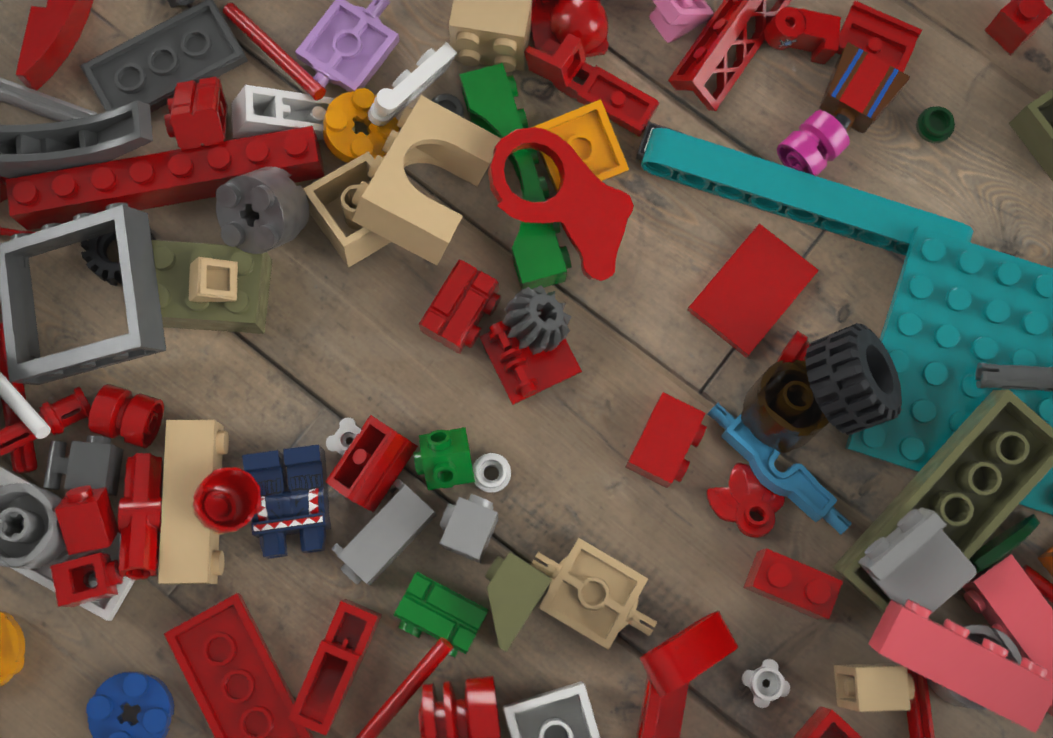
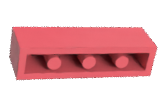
(1015, 608)
(964, 665)

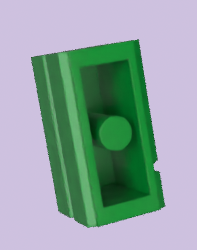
(440, 613)

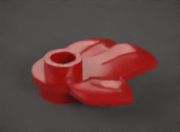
(745, 496)

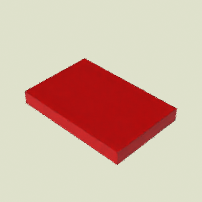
(752, 290)

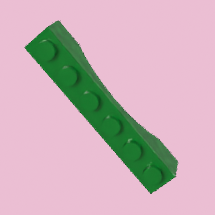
(492, 106)

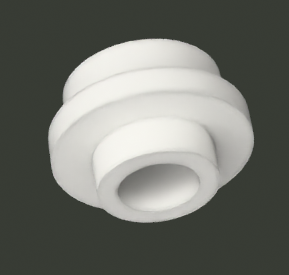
(491, 460)

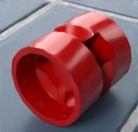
(119, 413)

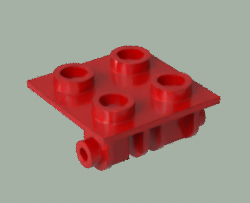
(520, 370)

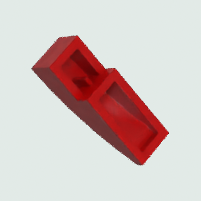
(50, 39)
(334, 666)

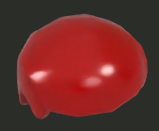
(582, 19)
(226, 500)

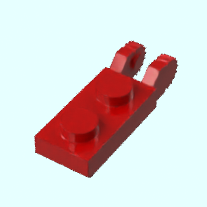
(621, 101)

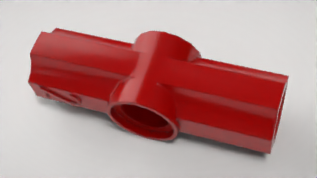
(140, 516)

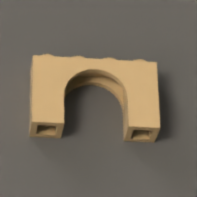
(390, 201)

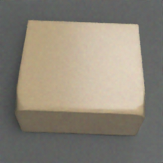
(213, 280)

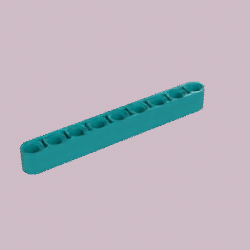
(791, 192)

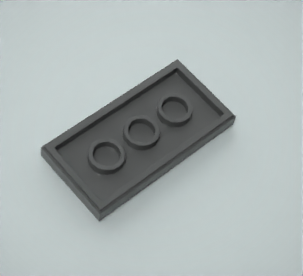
(151, 64)

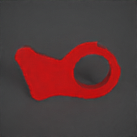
(586, 207)

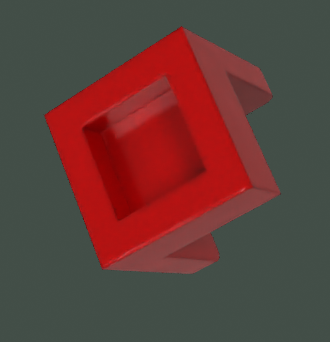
(557, 61)

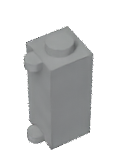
(385, 536)

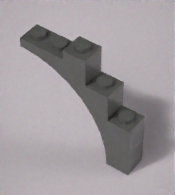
(74, 142)

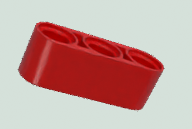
(688, 653)

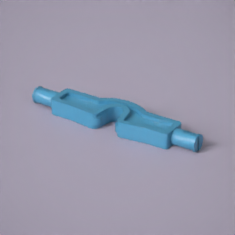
(794, 483)

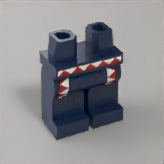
(295, 510)

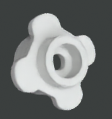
(338, 441)
(776, 688)

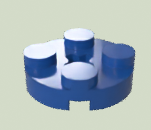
(134, 688)

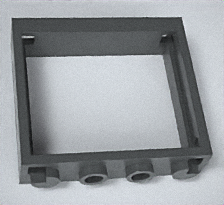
(139, 289)

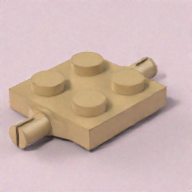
(593, 593)

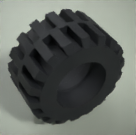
(853, 379)

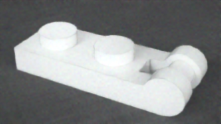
(410, 85)

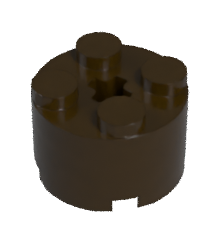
(783, 408)

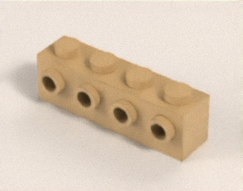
(187, 548)

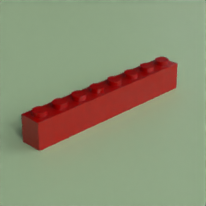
(160, 177)

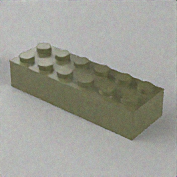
(967, 482)

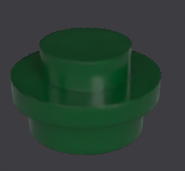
(935, 124)

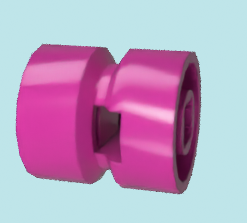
(817, 141)

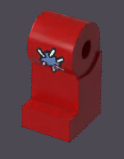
(805, 31)

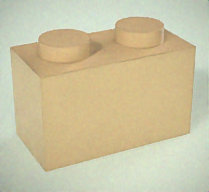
(873, 687)

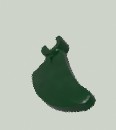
(1004, 543)

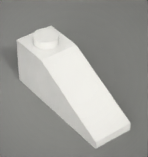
(274, 110)

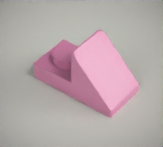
(679, 17)

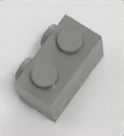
(468, 527)

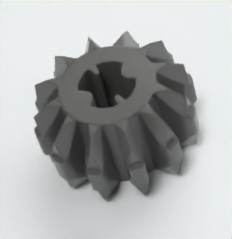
(537, 319)

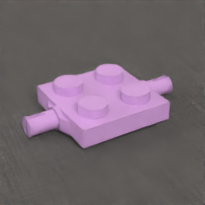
(348, 44)

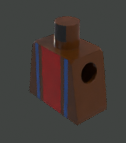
(861, 88)

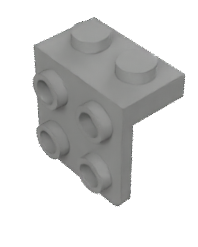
(918, 561)

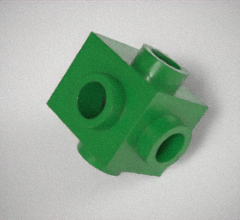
(444, 458)

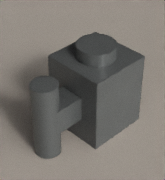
(89, 463)

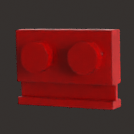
(879, 35)

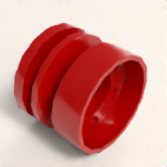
(460, 718)

